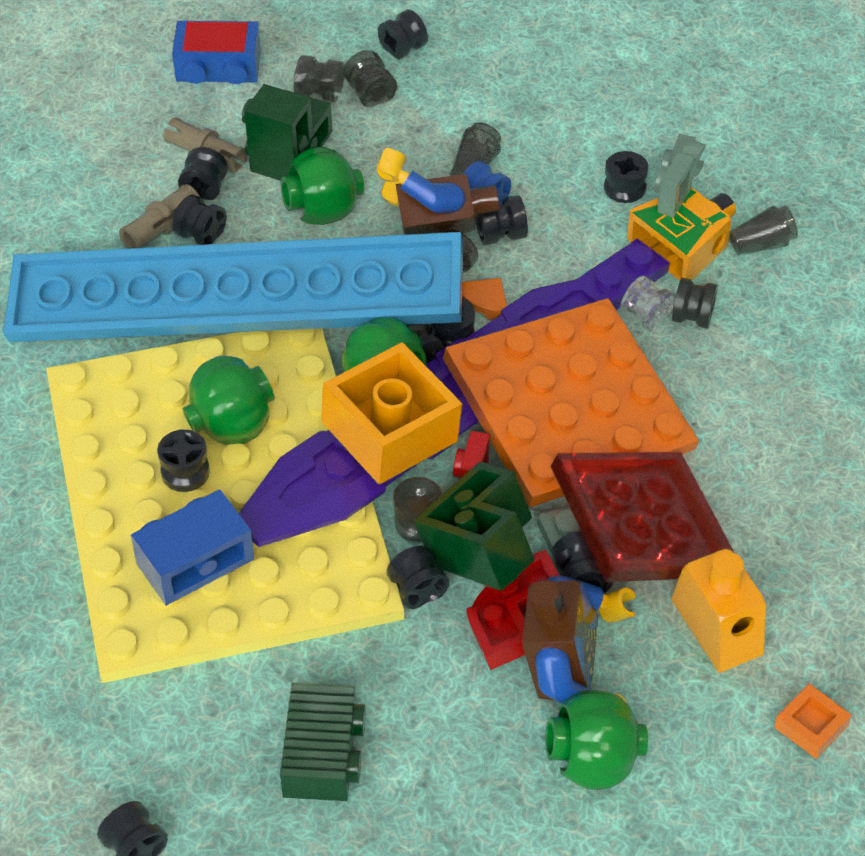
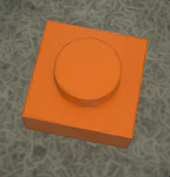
(812, 721)

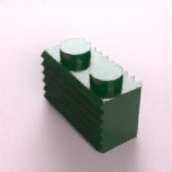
(319, 742)

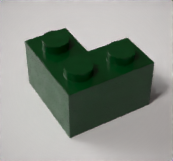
(281, 127)
(479, 527)

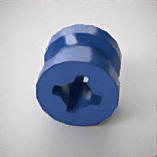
(481, 175)

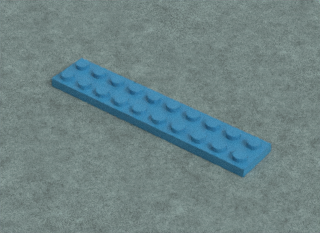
(235, 287)

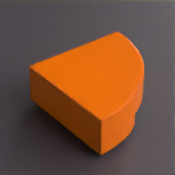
(485, 296)

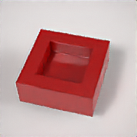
(476, 451)

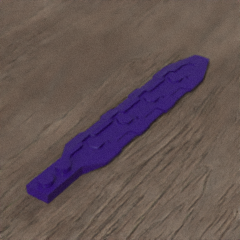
(326, 484)

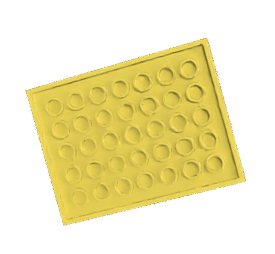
(293, 591)

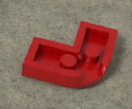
(498, 615)

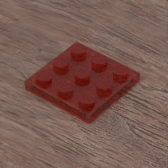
(639, 512)

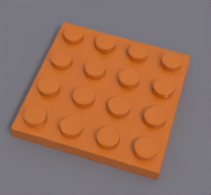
(566, 389)

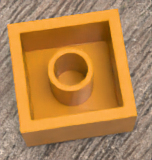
(390, 412)

